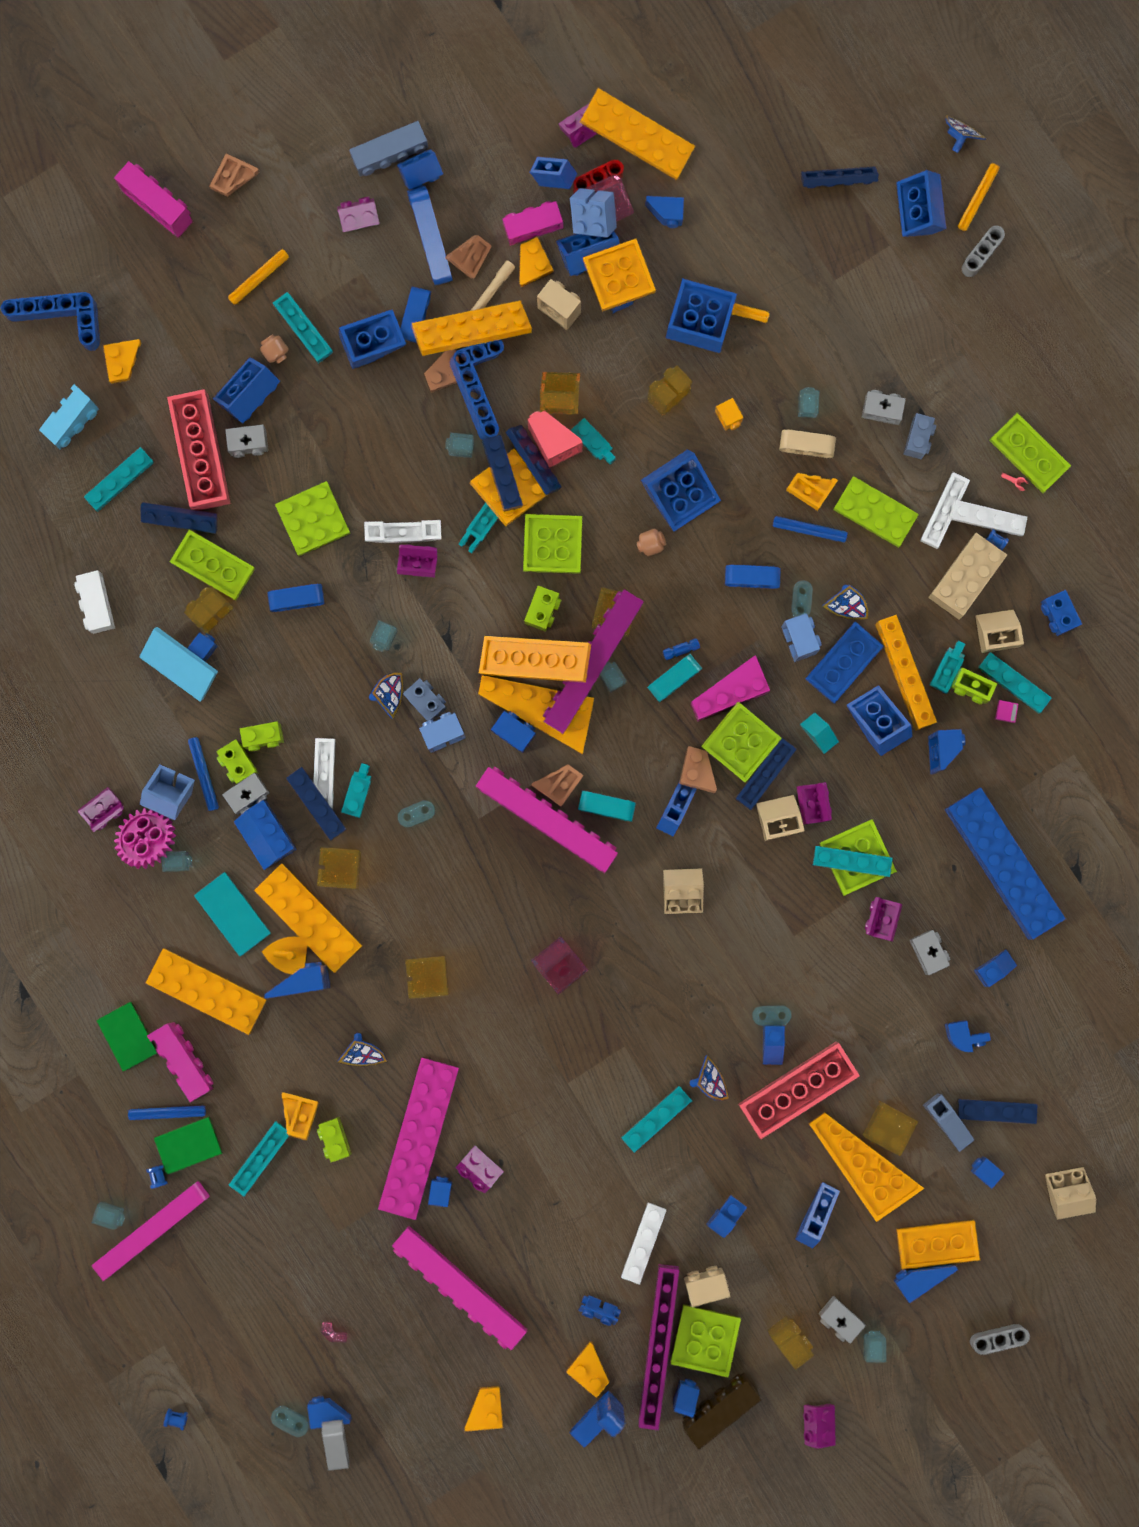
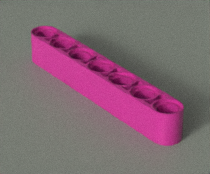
(150, 1231)

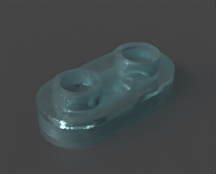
(801, 600)
(416, 813)
(771, 1015)
(289, 1423)

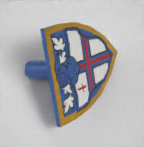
(960, 132)
(848, 604)
(388, 693)
(362, 1053)
(710, 1081)

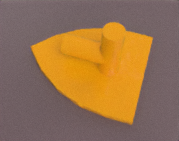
(287, 954)

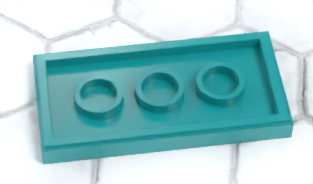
(232, 914)

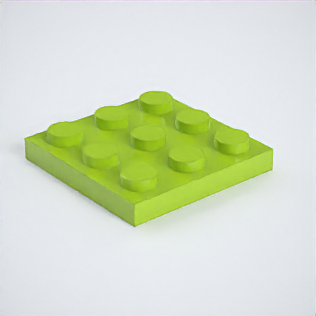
(312, 518)
(552, 543)
(741, 742)
(859, 839)
(705, 1340)

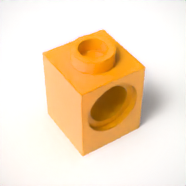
(729, 414)

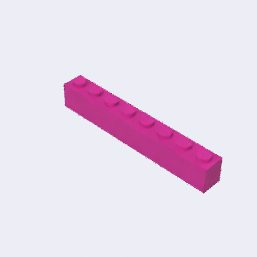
(460, 1288)

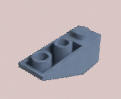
(948, 1121)

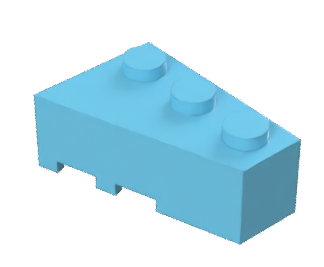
(69, 418)

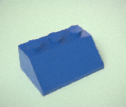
(921, 204)
(579, 245)
(246, 390)
(944, 747)
(264, 834)

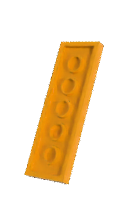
(637, 134)
(471, 328)
(535, 659)
(308, 918)
(206, 991)

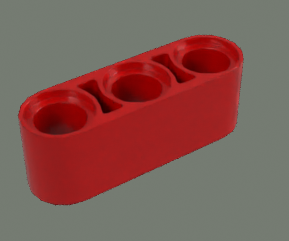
(602, 171)

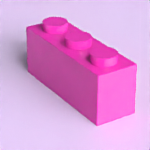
(532, 222)

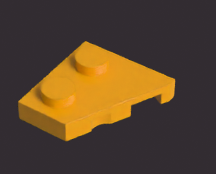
(533, 262)
(120, 359)
(811, 489)
(299, 1115)
(589, 1371)
(486, 1410)

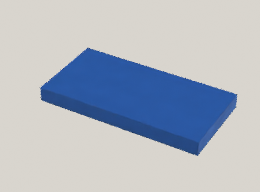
(844, 662)

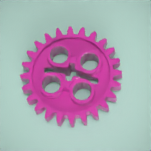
(144, 838)

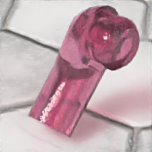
(331, 1335)

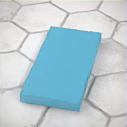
(178, 664)

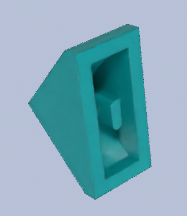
(819, 732)

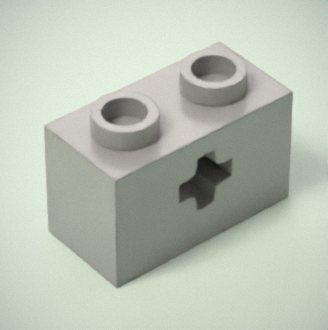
(873, 408)
(237, 437)
(251, 784)
(928, 962)
(852, 1324)

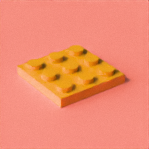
(619, 275)
(526, 483)

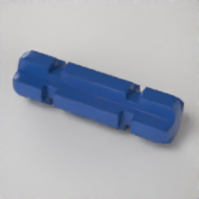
(681, 649)

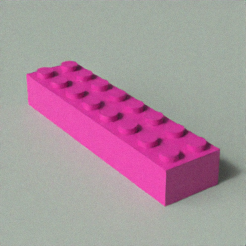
(547, 820)

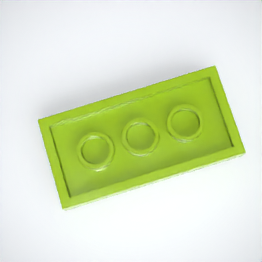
(1030, 453)
(876, 512)
(212, 565)

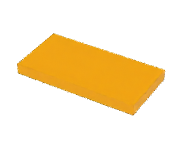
(938, 1244)

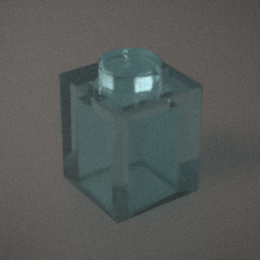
(808, 403)
(460, 445)
(383, 636)
(612, 677)
(176, 861)
(108, 1215)
(874, 1347)

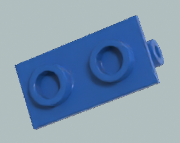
(605, 1314)

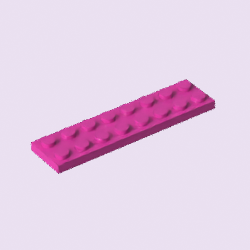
(418, 1138)

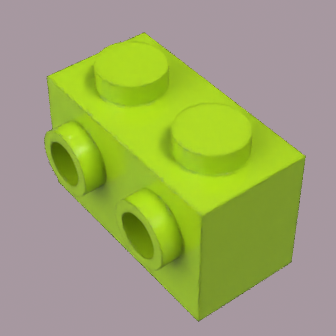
(542, 608)
(973, 686)
(261, 735)
(236, 762)
(334, 1139)

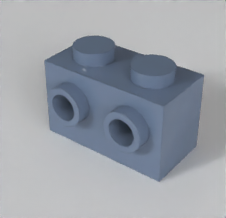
(919, 435)
(425, 700)

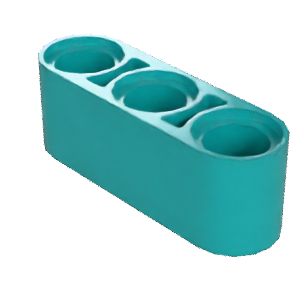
(674, 677)
(607, 806)

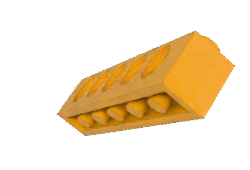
(905, 672)

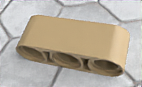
(807, 443)

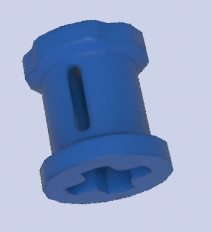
(997, 540)
(156, 1176)
(175, 1419)

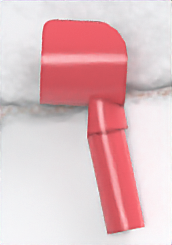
(1017, 481)

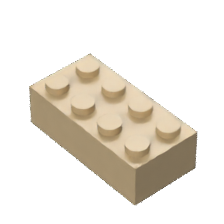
(967, 576)

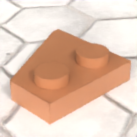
(232, 175)
(470, 255)
(440, 373)
(697, 770)
(559, 784)

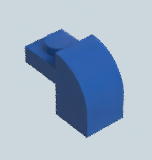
(960, 1037)
(724, 1219)

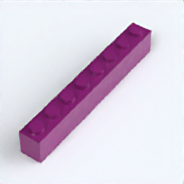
(602, 647)
(658, 1347)

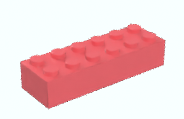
(198, 450)
(798, 1090)

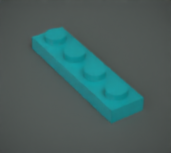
(302, 327)
(118, 479)
(1014, 682)
(852, 861)
(656, 1119)
(259, 1159)

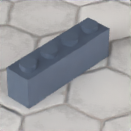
(389, 149)

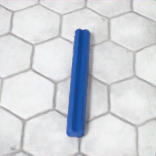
(810, 529)
(203, 774)
(167, 1112)

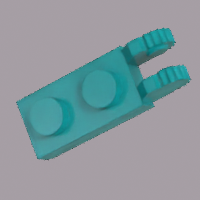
(479, 527)

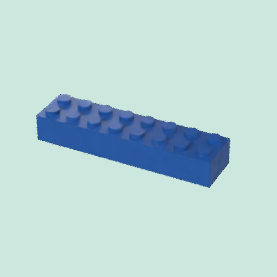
(1004, 864)

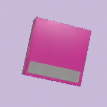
(1006, 711)

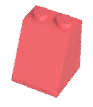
(553, 438)

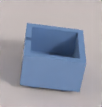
(595, 216)
(801, 633)
(442, 731)
(162, 796)

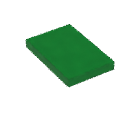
(127, 1036)
(188, 1145)

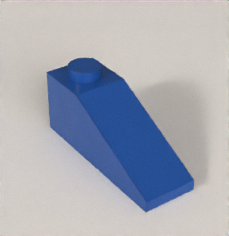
(676, 809)
(817, 1216)
(920, 1280)

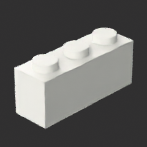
(94, 602)

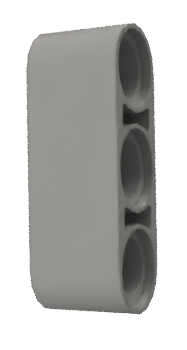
(986, 243)
(1009, 1339)
(335, 1445)

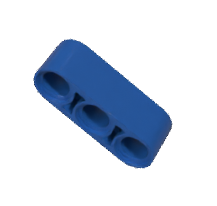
(415, 311)
(752, 576)
(295, 597)

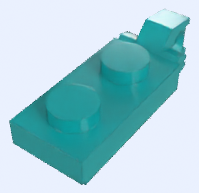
(593, 441)
(948, 668)
(357, 792)

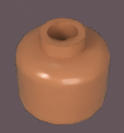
(274, 349)
(651, 542)

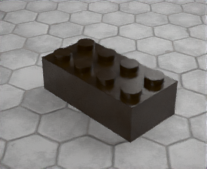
(721, 1410)

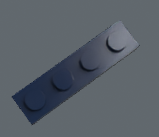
(839, 176)
(533, 459)
(502, 473)
(178, 517)
(765, 774)
(316, 803)
(997, 1111)

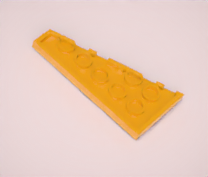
(531, 703)
(872, 1177)

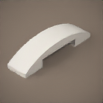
(403, 532)

